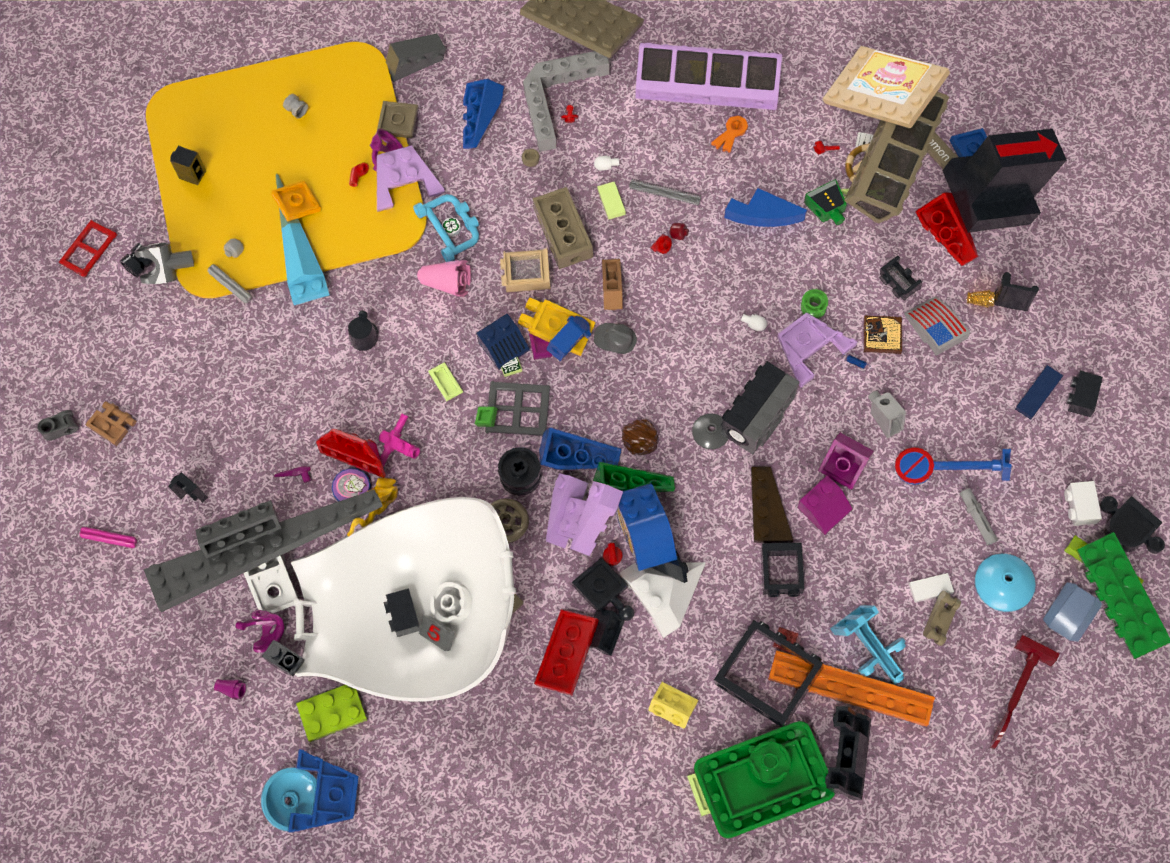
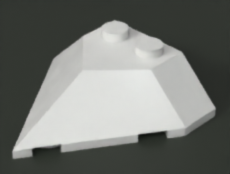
(663, 595)

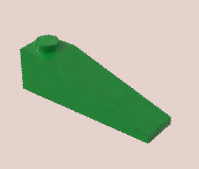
(628, 478)

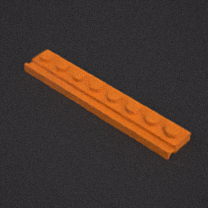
(854, 689)

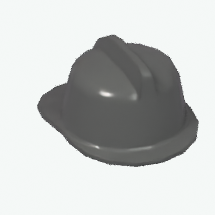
(615, 338)

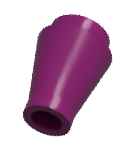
(232, 688)

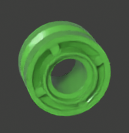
(814, 296)

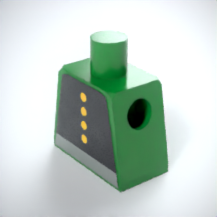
(827, 202)

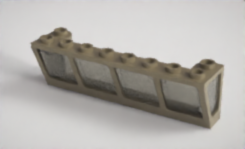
(893, 162)

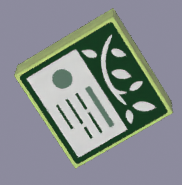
(511, 367)

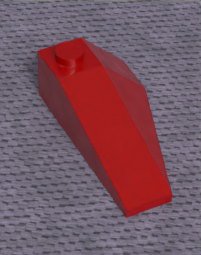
(946, 225)

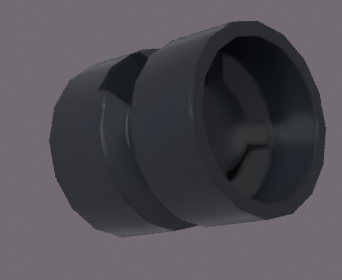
(134, 264)

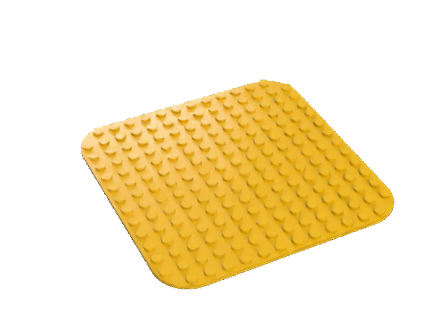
(249, 137)

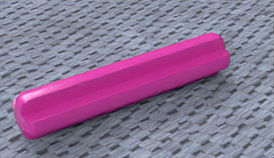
(108, 537)

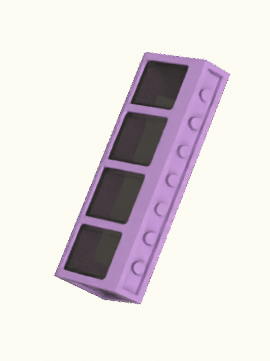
(708, 76)

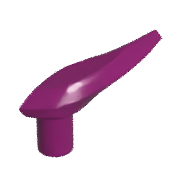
(303, 471)

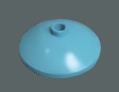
(997, 591)
(290, 783)

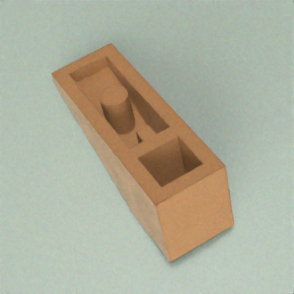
(612, 284)

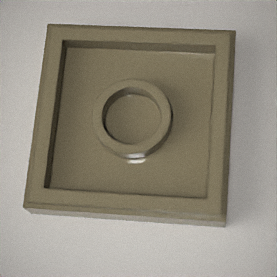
(398, 118)

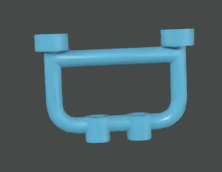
(461, 208)

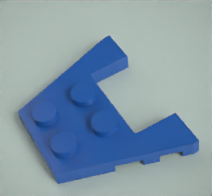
(333, 794)

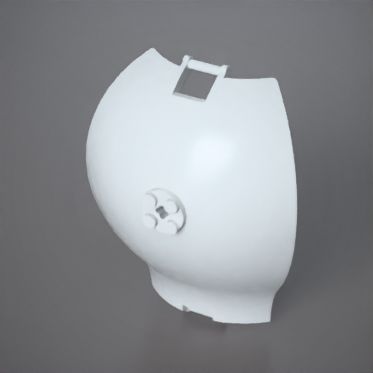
(456, 571)

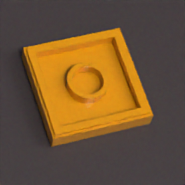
(295, 201)

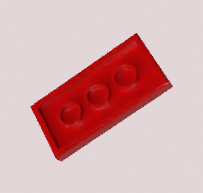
(566, 652)

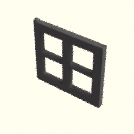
(518, 408)

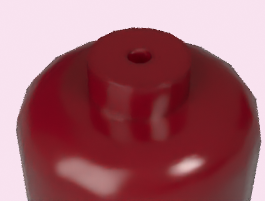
(678, 231)

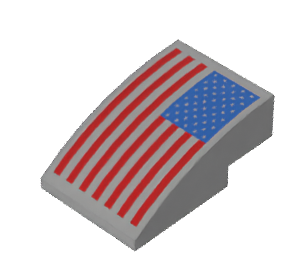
(937, 325)

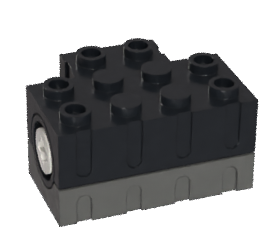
(759, 407)

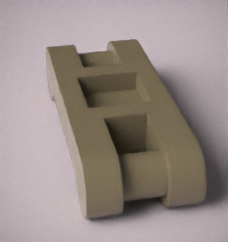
(941, 618)

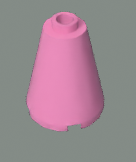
(447, 277)

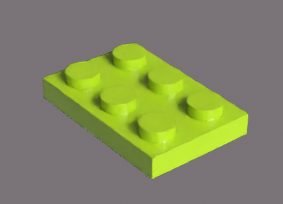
(331, 712)

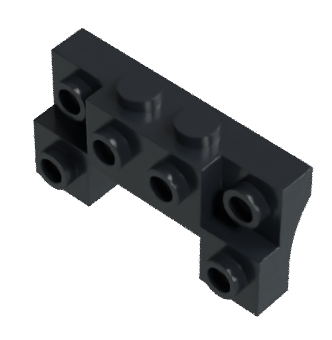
(852, 753)

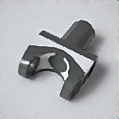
(165, 262)

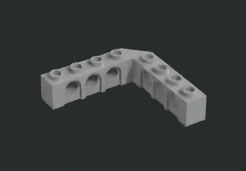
(552, 73)

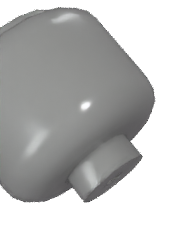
(233, 248)

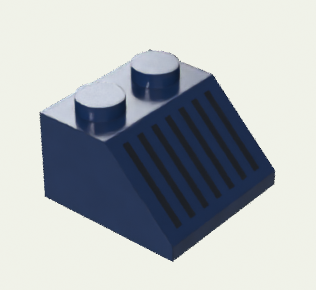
(502, 341)

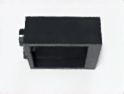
(782, 549)

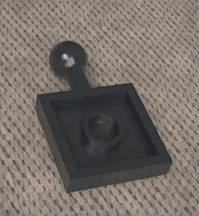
(602, 586)

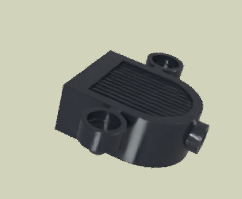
(1132, 525)

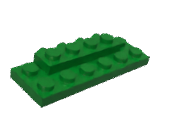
(1123, 596)

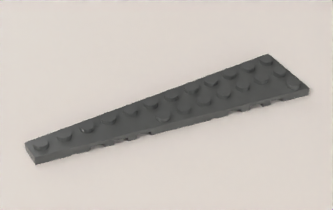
(194, 574)

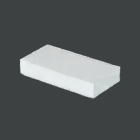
(930, 587)

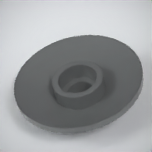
(706, 438)

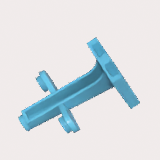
(857, 623)

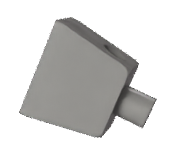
(887, 413)

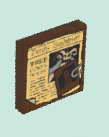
(882, 334)

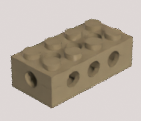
(562, 228)

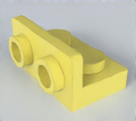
(672, 705)

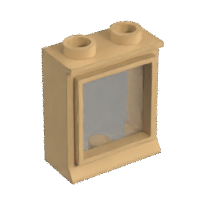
(525, 270)

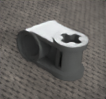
(60, 425)

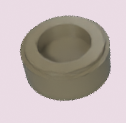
(530, 157)

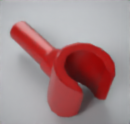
(820, 148)

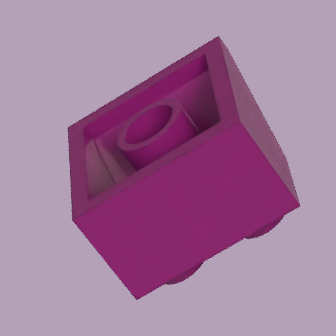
(845, 460)
(825, 505)

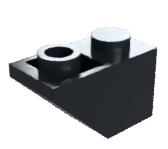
(283, 658)

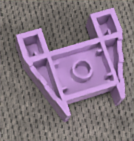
(580, 519)

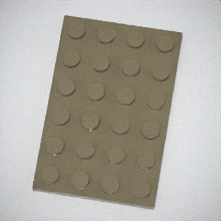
(587, 22)

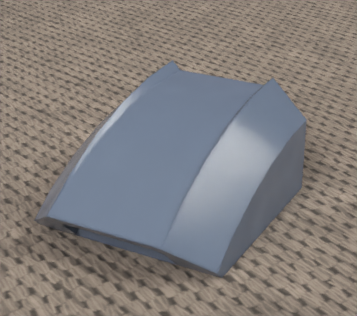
(1072, 612)

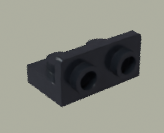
(183, 485)

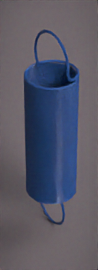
(856, 361)

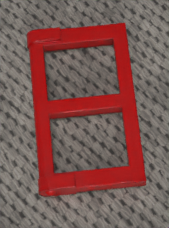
(78, 243)

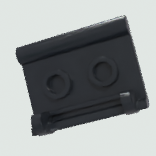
(1014, 296)

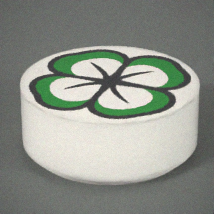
(451, 226)

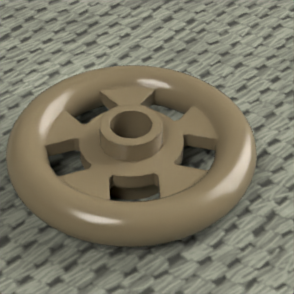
(519, 512)

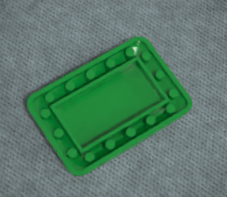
(745, 803)

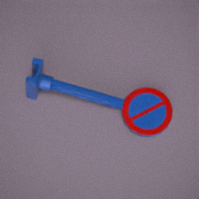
(916, 465)

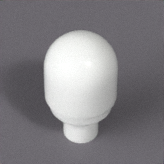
(605, 162)
(755, 322)

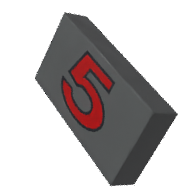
(436, 633)

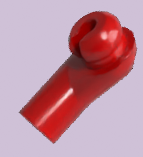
(357, 172)

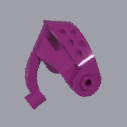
(376, 144)
(267, 621)

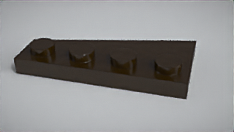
(767, 509)

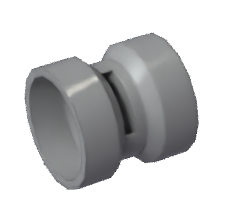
(297, 107)

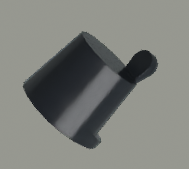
(362, 333)

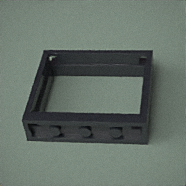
(755, 703)

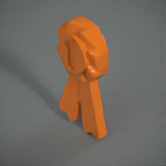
(735, 127)

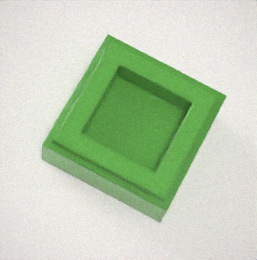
(486, 416)

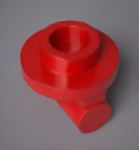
(569, 118)
(662, 244)
(612, 555)

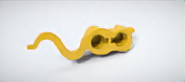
(387, 494)

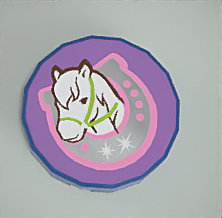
(350, 483)

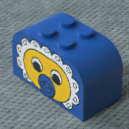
(646, 527)

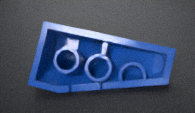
(482, 103)
(570, 452)

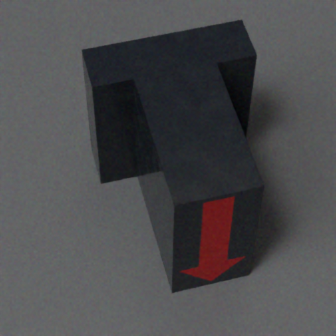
(1003, 178)

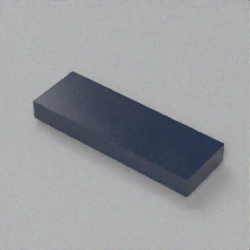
(1039, 392)

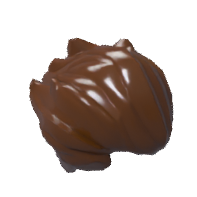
(640, 437)

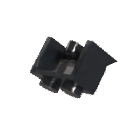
(899, 279)

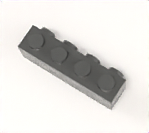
(238, 529)

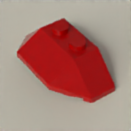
(352, 451)

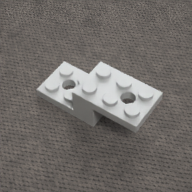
(268, 575)

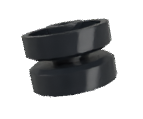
(519, 471)

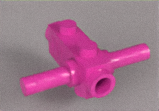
(393, 441)

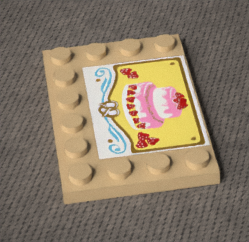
(886, 86)

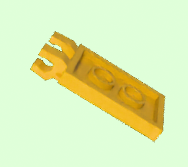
(549, 321)

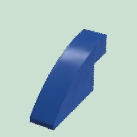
(765, 211)

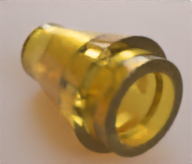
(981, 298)

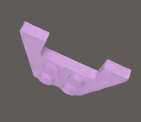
(399, 169)
(807, 337)

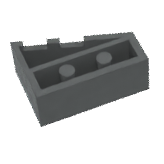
(414, 55)

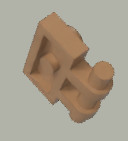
(106, 427)

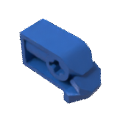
(569, 336)

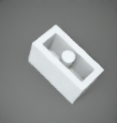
(1083, 503)

